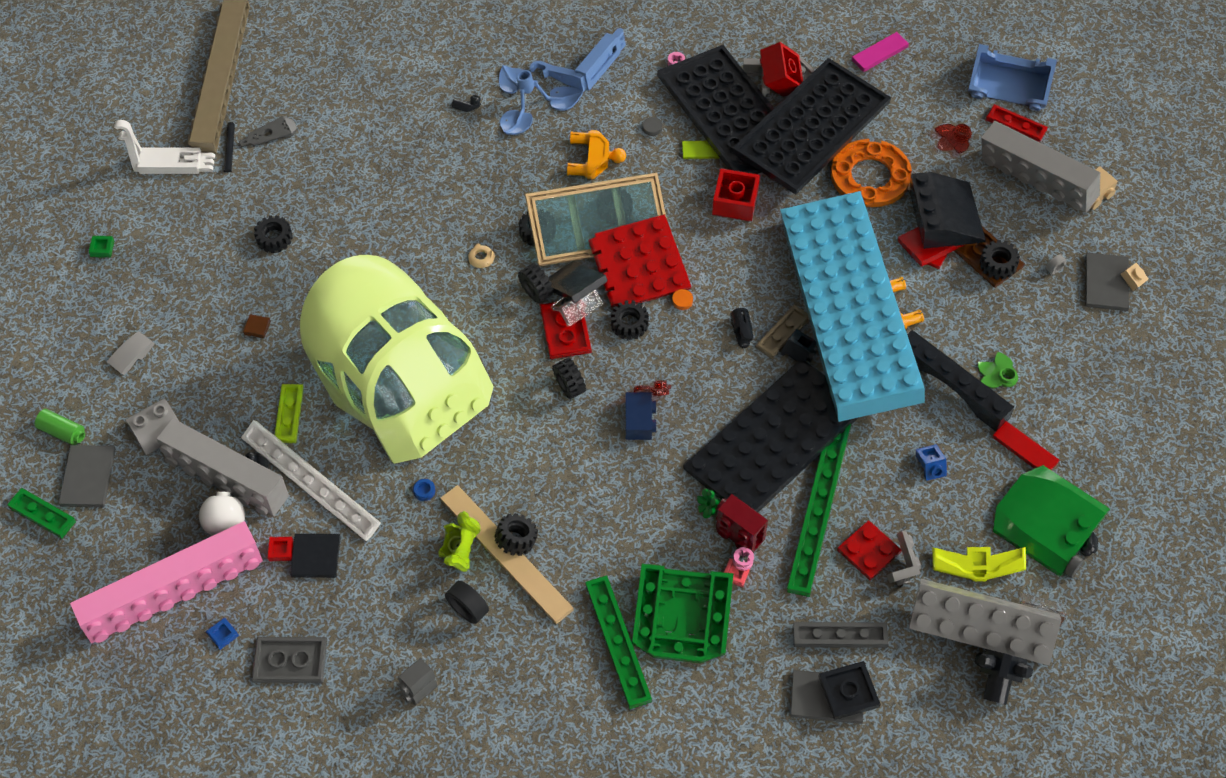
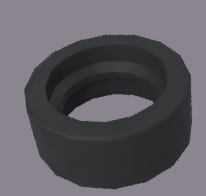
(467, 602)

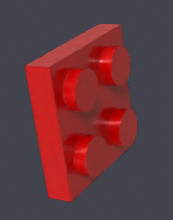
(869, 550)

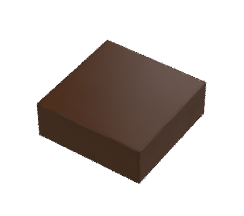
(257, 326)

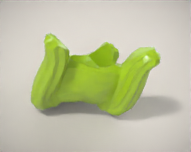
(462, 535)

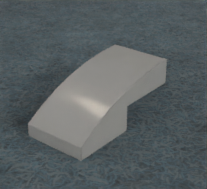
(132, 349)

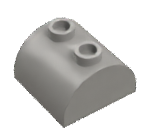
(150, 423)

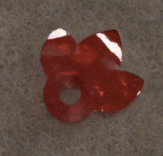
(952, 139)
(658, 389)

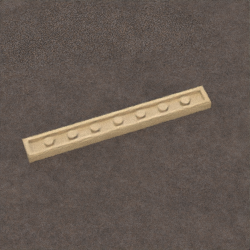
(516, 566)

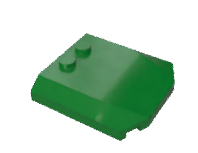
(1047, 517)
(684, 606)

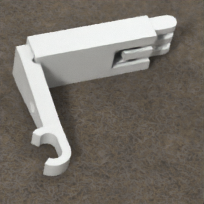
(163, 159)

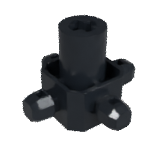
(1001, 670)

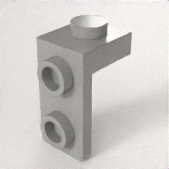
(753, 68)
(912, 562)

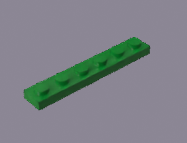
(618, 642)

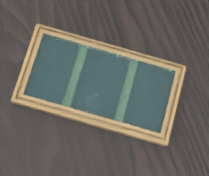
(570, 216)

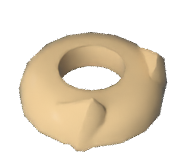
(487, 261)

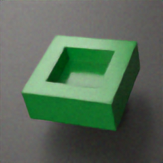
(101, 246)

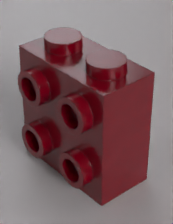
(740, 523)

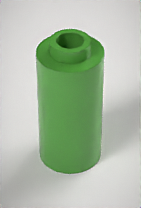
(60, 427)

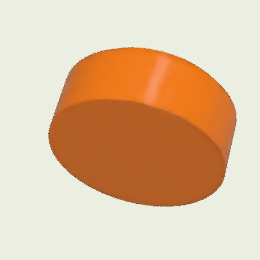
(682, 299)

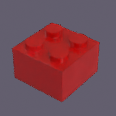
(781, 68)
(736, 194)

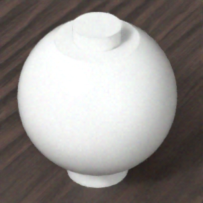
(220, 513)

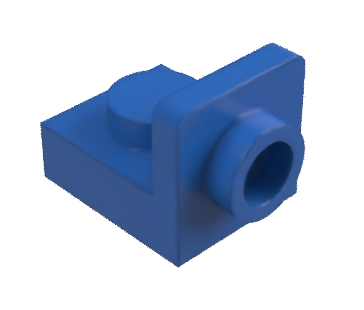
(932, 461)

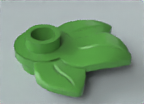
(994, 372)

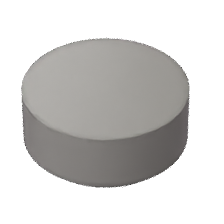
(1056, 264)

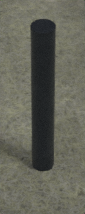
(229, 147)

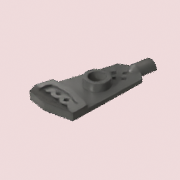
(279, 128)

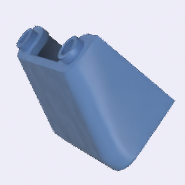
(1011, 78)

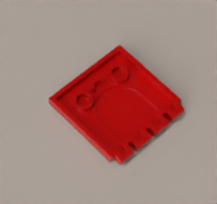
(639, 261)

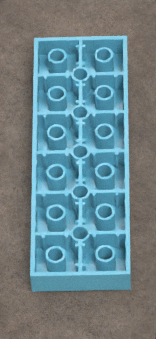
(851, 307)

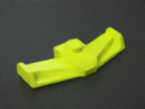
(979, 563)

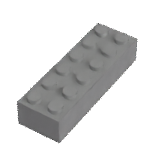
(1040, 166)
(223, 468)
(985, 621)

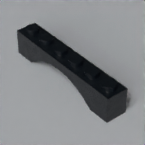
(982, 400)

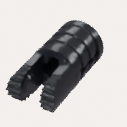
(742, 327)

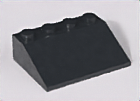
(945, 210)

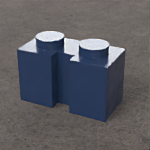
(639, 416)

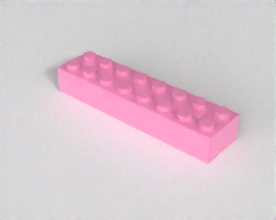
(166, 583)

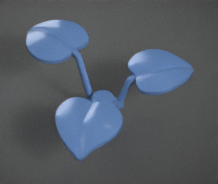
(514, 79)

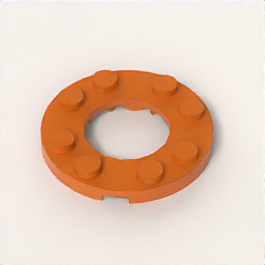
(883, 152)

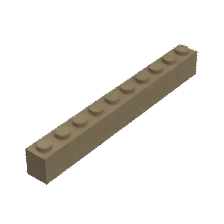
(219, 76)

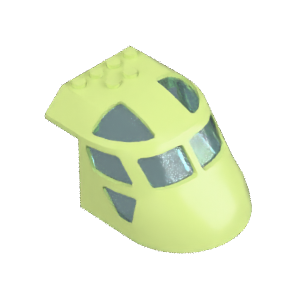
(391, 356)

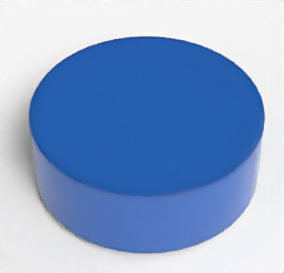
(424, 489)

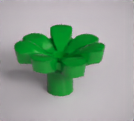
(708, 503)

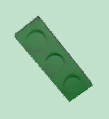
(41, 513)

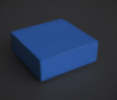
(222, 633)

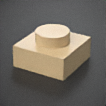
(1134, 276)

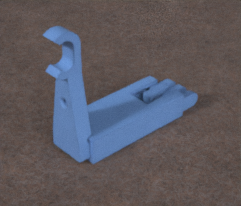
(591, 67)

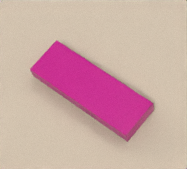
(880, 51)

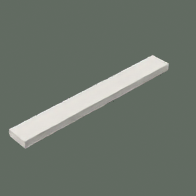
(311, 480)

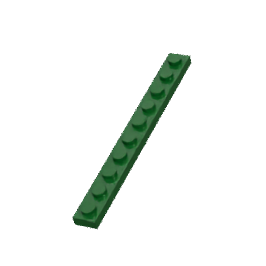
(817, 516)

